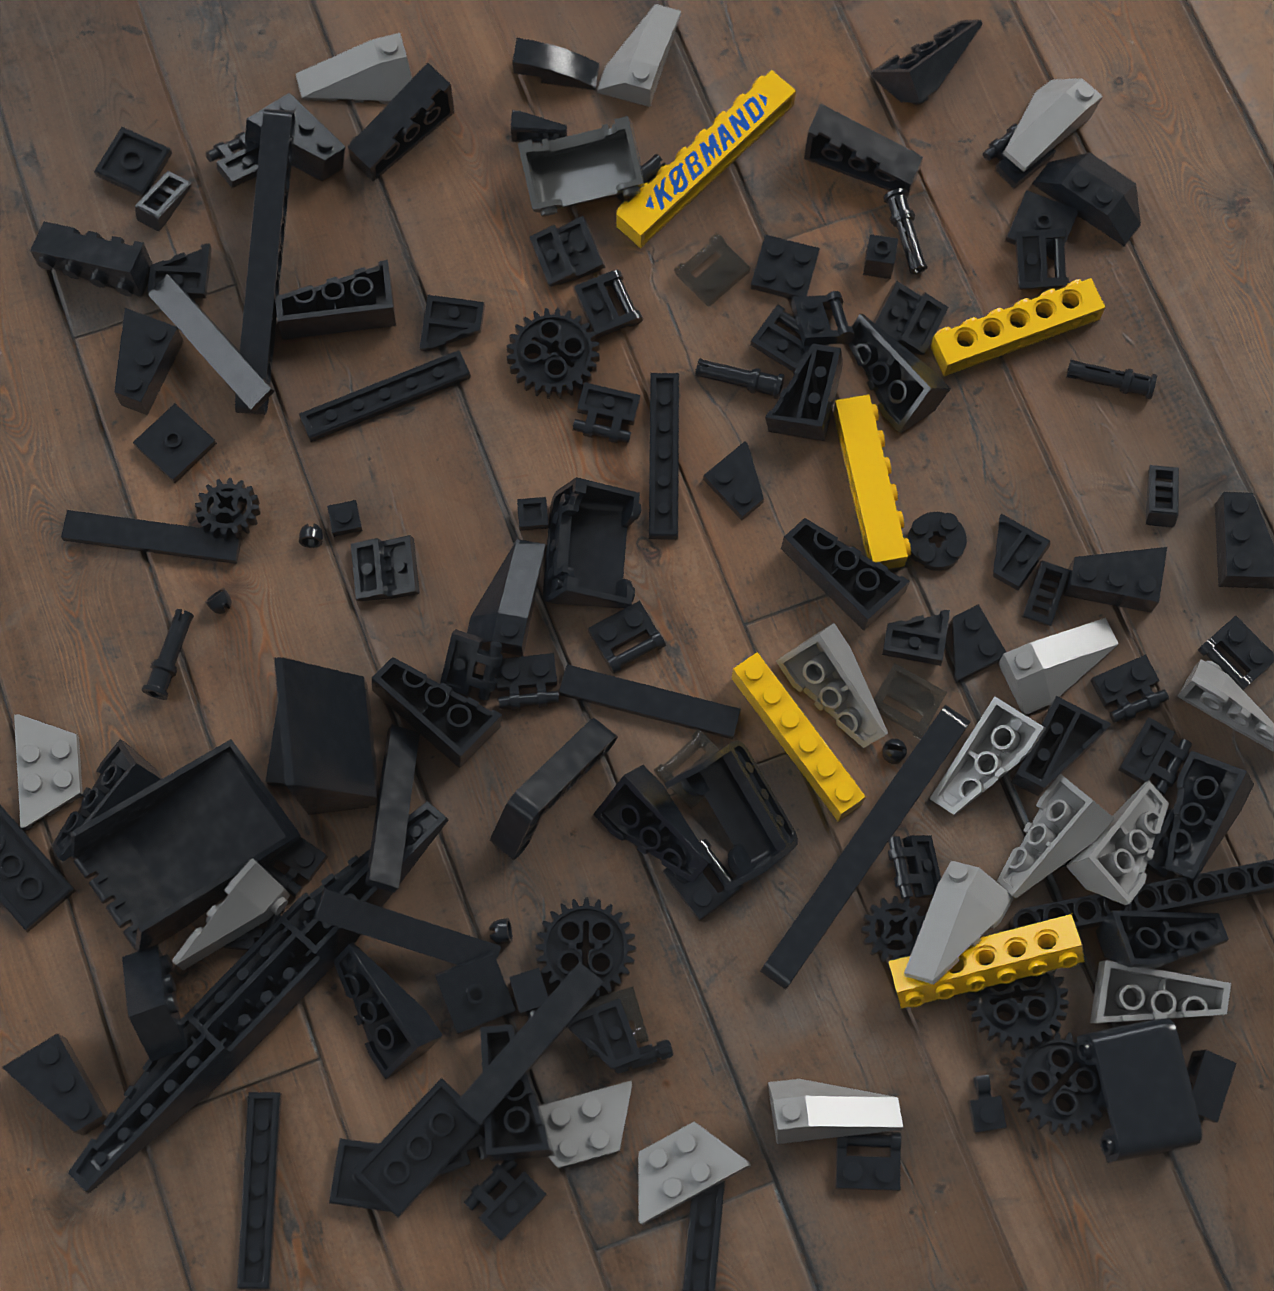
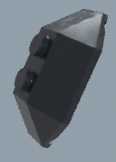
(1098, 192)

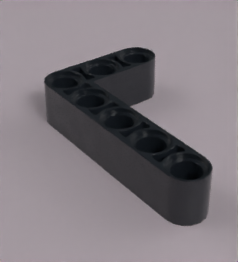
(548, 785)

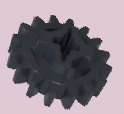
(232, 499)
(886, 921)

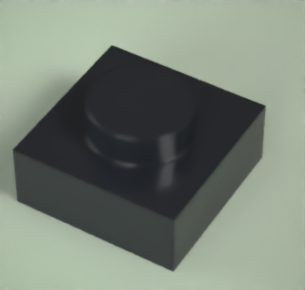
(532, 513)
(344, 518)

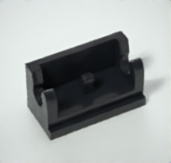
(1210, 1081)

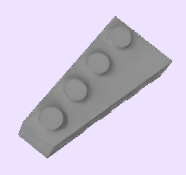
(1150, 993)

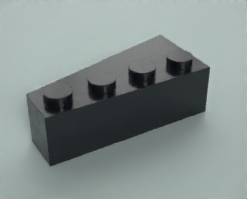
(860, 152)
(93, 258)

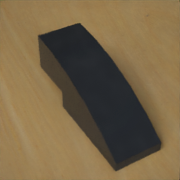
(554, 65)

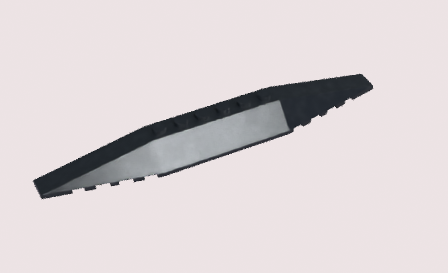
(241, 1010)

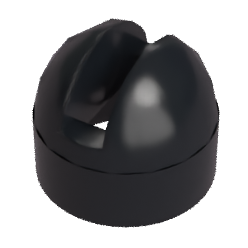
(311, 536)
(218, 600)
(894, 756)
(503, 931)

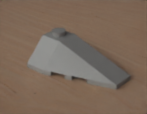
(1050, 118)
(1055, 663)
(1224, 700)
(991, 750)
(250, 902)

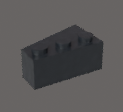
(314, 146)
(144, 359)
(810, 396)
(1243, 543)
(1119, 578)
(1065, 738)
(153, 1002)
(60, 1084)

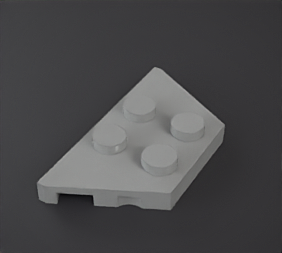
(45, 769)
(587, 1124)
(682, 1169)

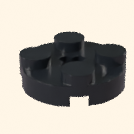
(945, 526)

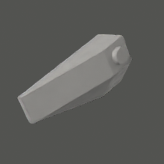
(640, 60)
(365, 72)
(832, 678)
(1061, 829)
(1120, 855)
(959, 913)
(821, 1111)

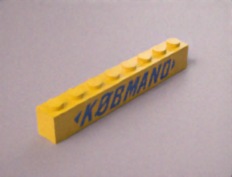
(705, 158)

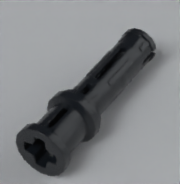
(903, 219)
(753, 380)
(1125, 380)
(164, 667)

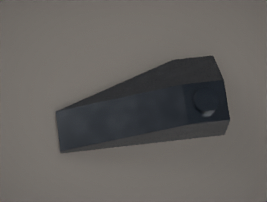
(928, 65)
(900, 380)
(393, 1021)

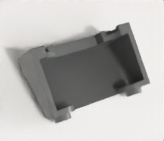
(582, 167)

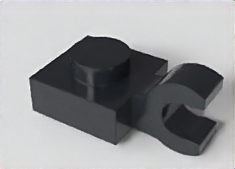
(986, 1111)

